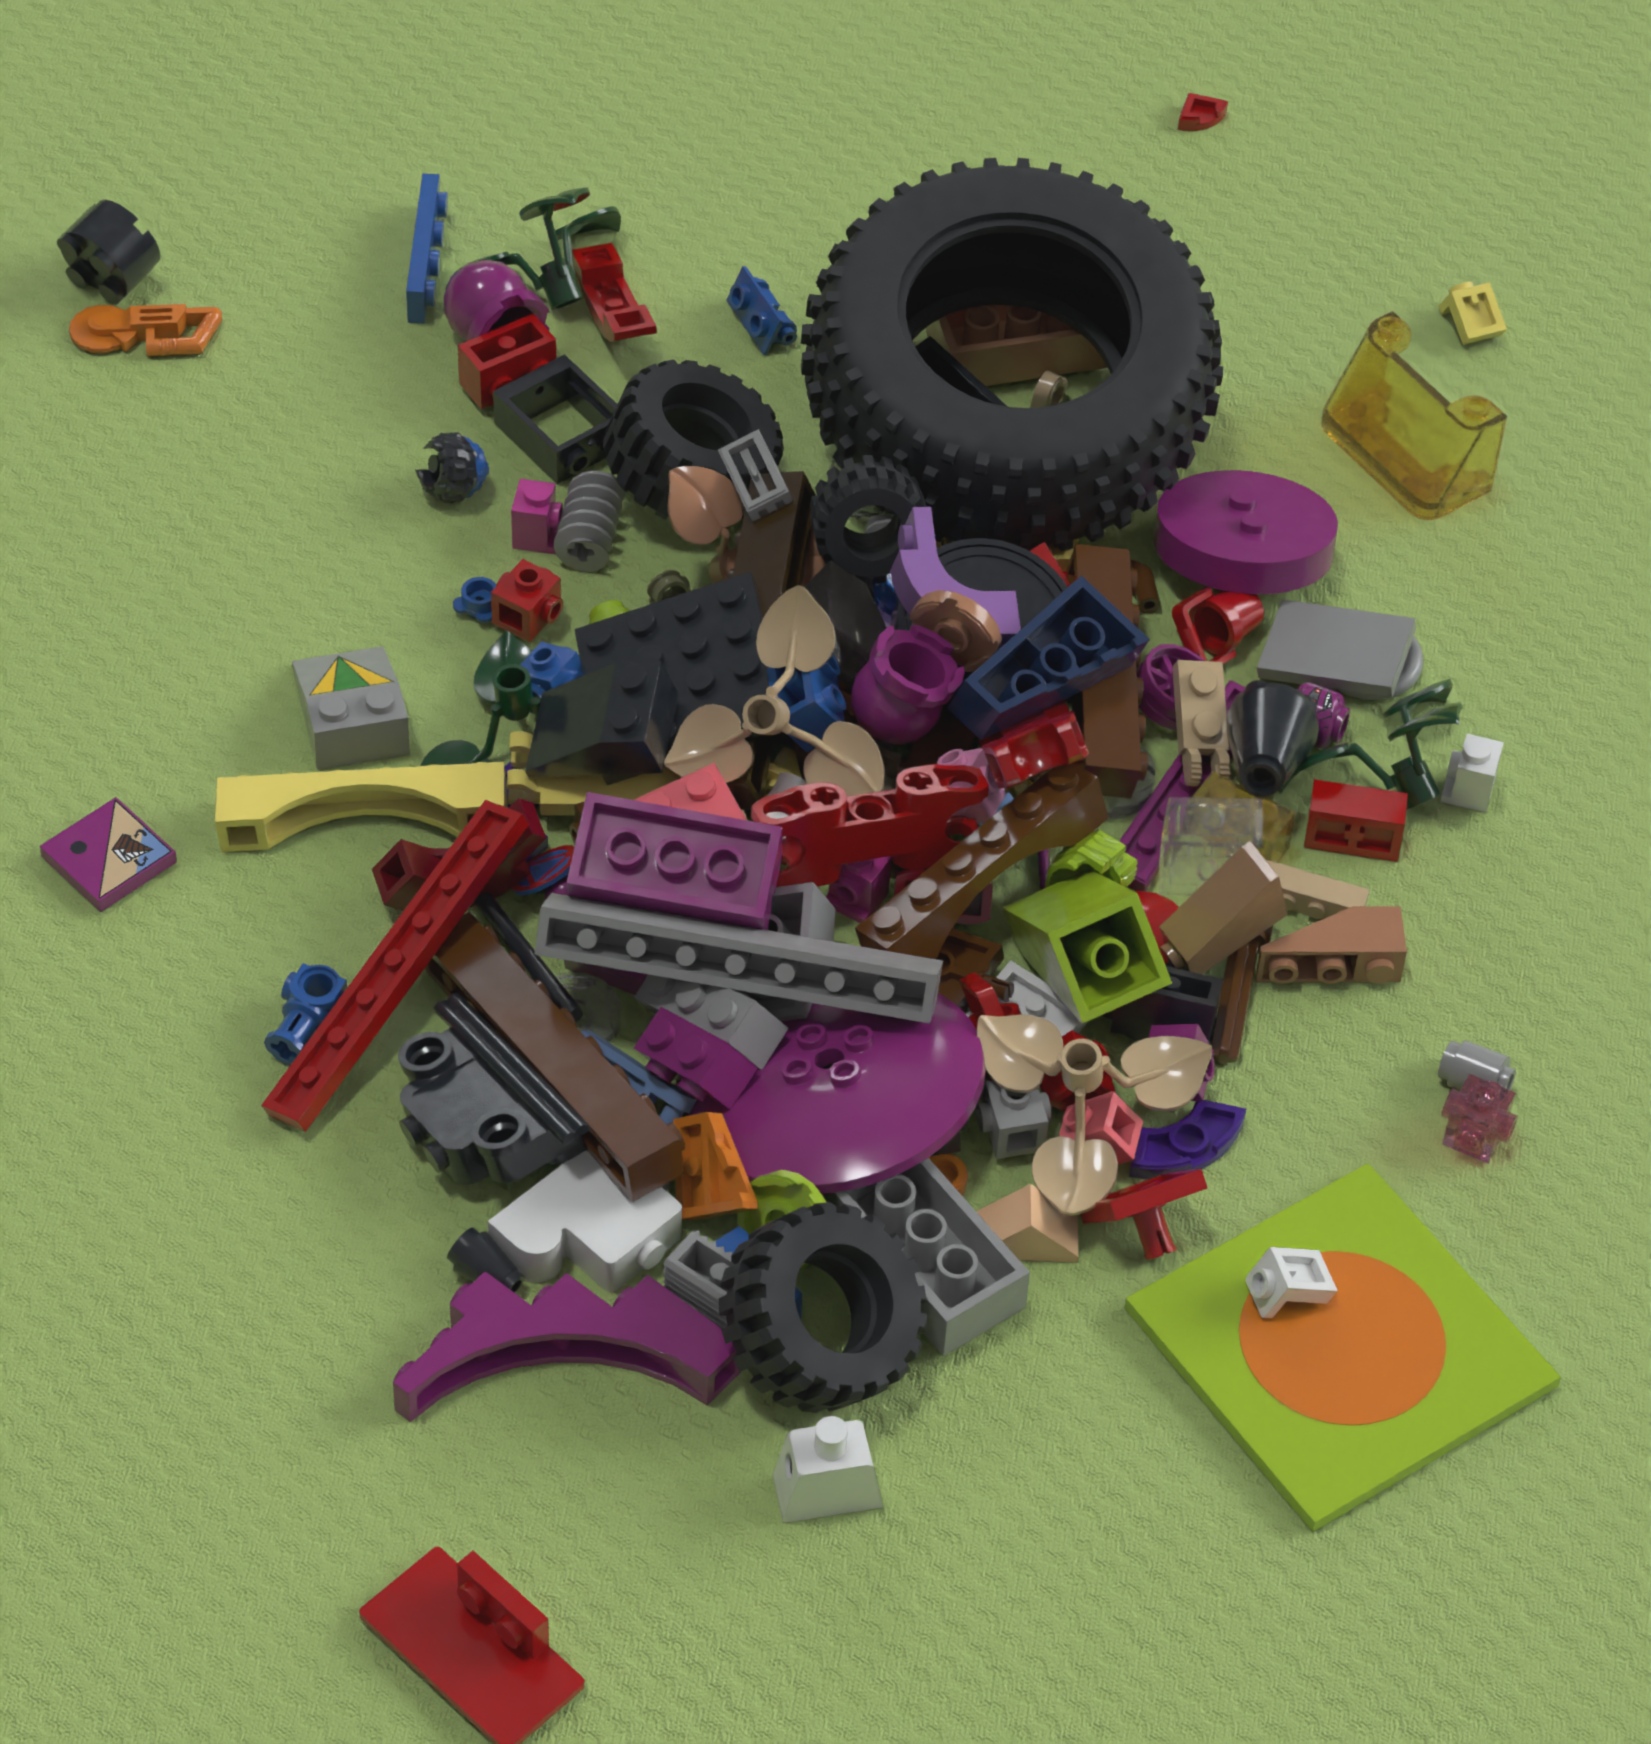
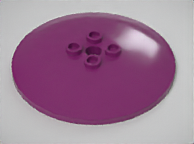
(876, 1112)

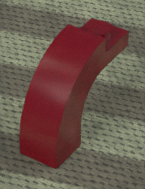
(409, 864)

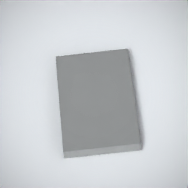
(1337, 648)

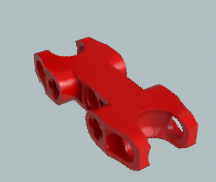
(1034, 746)
(902, 823)

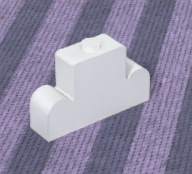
(590, 1221)

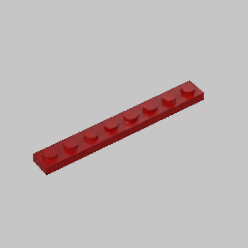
(394, 966)

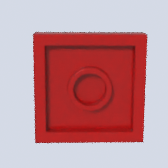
(1145, 1204)

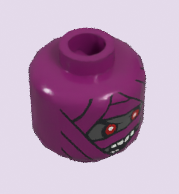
(1331, 713)

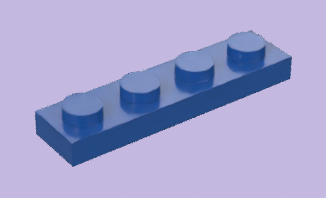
(424, 257)

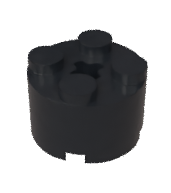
(108, 251)

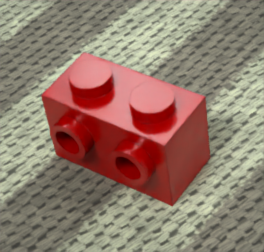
(503, 357)

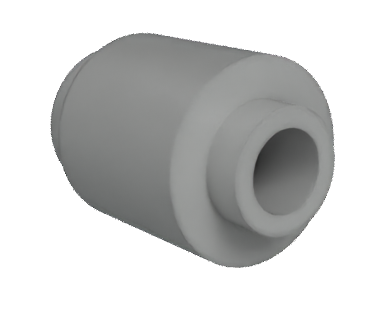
(1469, 1058)

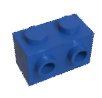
(812, 699)

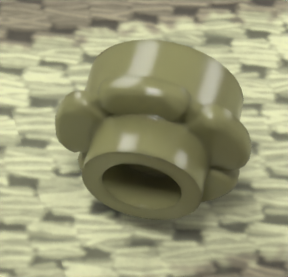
(665, 580)

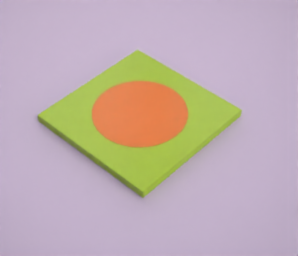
(1351, 1388)

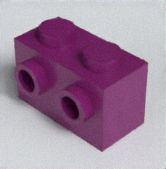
(694, 1058)

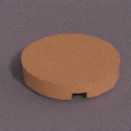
(962, 624)

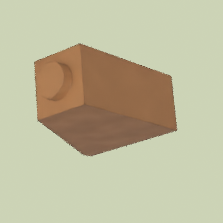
(1224, 913)

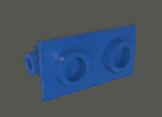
(758, 312)

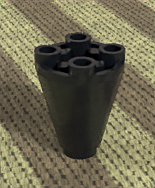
(1270, 734)

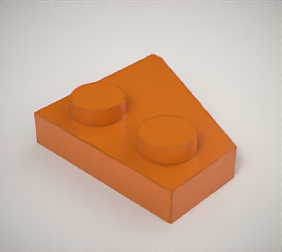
(713, 1170)

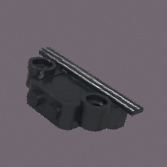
(481, 1103)

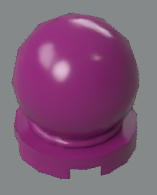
(488, 297)
(905, 685)

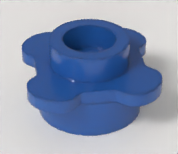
(476, 599)

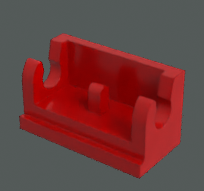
(1356, 820)

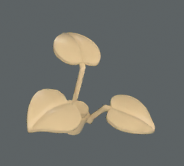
(791, 636)
(1026, 1047)

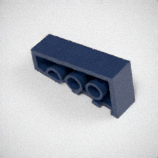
(1050, 659)

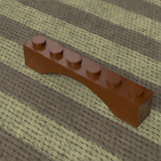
(1048, 814)

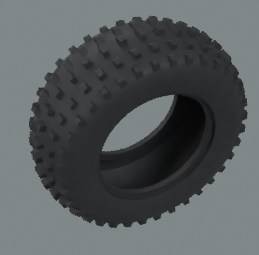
(1038, 246)

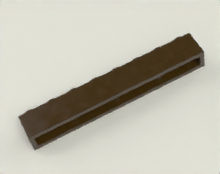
(776, 555)

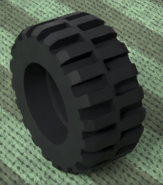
(670, 410)
(880, 1298)

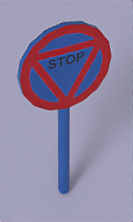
(546, 870)

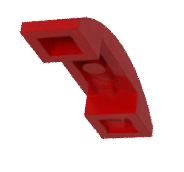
(608, 294)

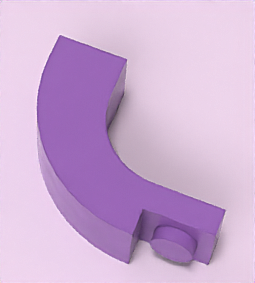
(920, 572)

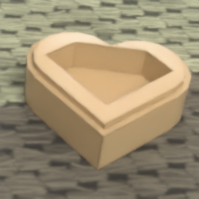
(1049, 390)

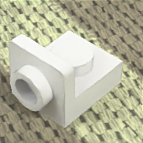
(1289, 1276)

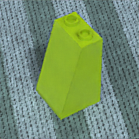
(1089, 943)

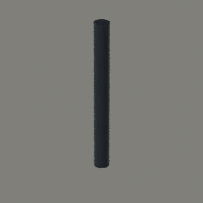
(522, 948)

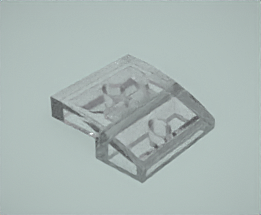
(1202, 836)

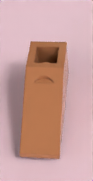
(1344, 947)

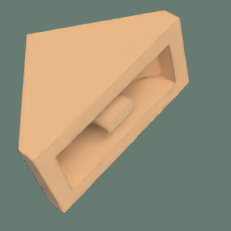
(1033, 1226)

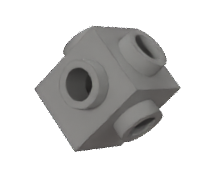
(1013, 1119)

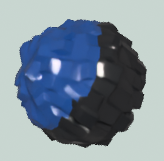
(455, 470)

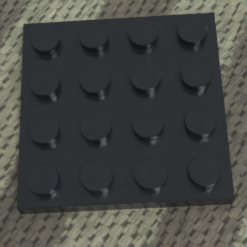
(700, 638)

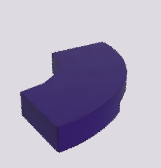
(1189, 1143)

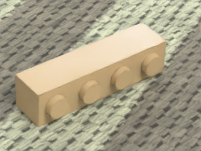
(1317, 894)

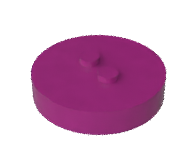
(1245, 532)

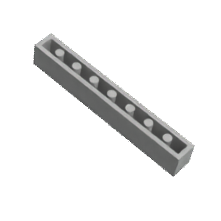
(738, 957)

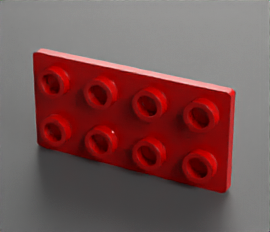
(475, 1643)

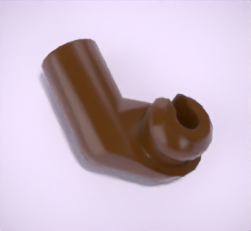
(1146, 589)

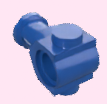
(309, 1000)

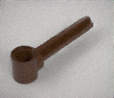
(1235, 999)

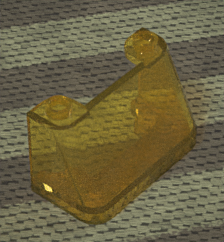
(1407, 433)

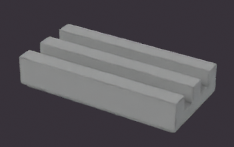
(766, 499)

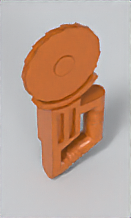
(161, 326)

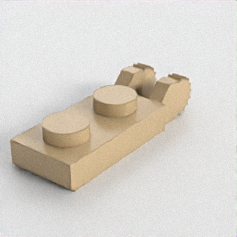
(1201, 717)

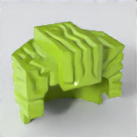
(1095, 852)

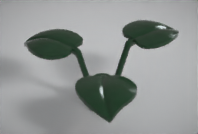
(559, 275)
(498, 682)
(1410, 774)

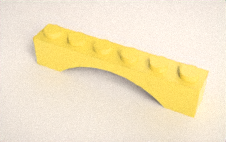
(269, 808)

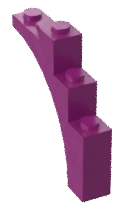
(567, 1323)

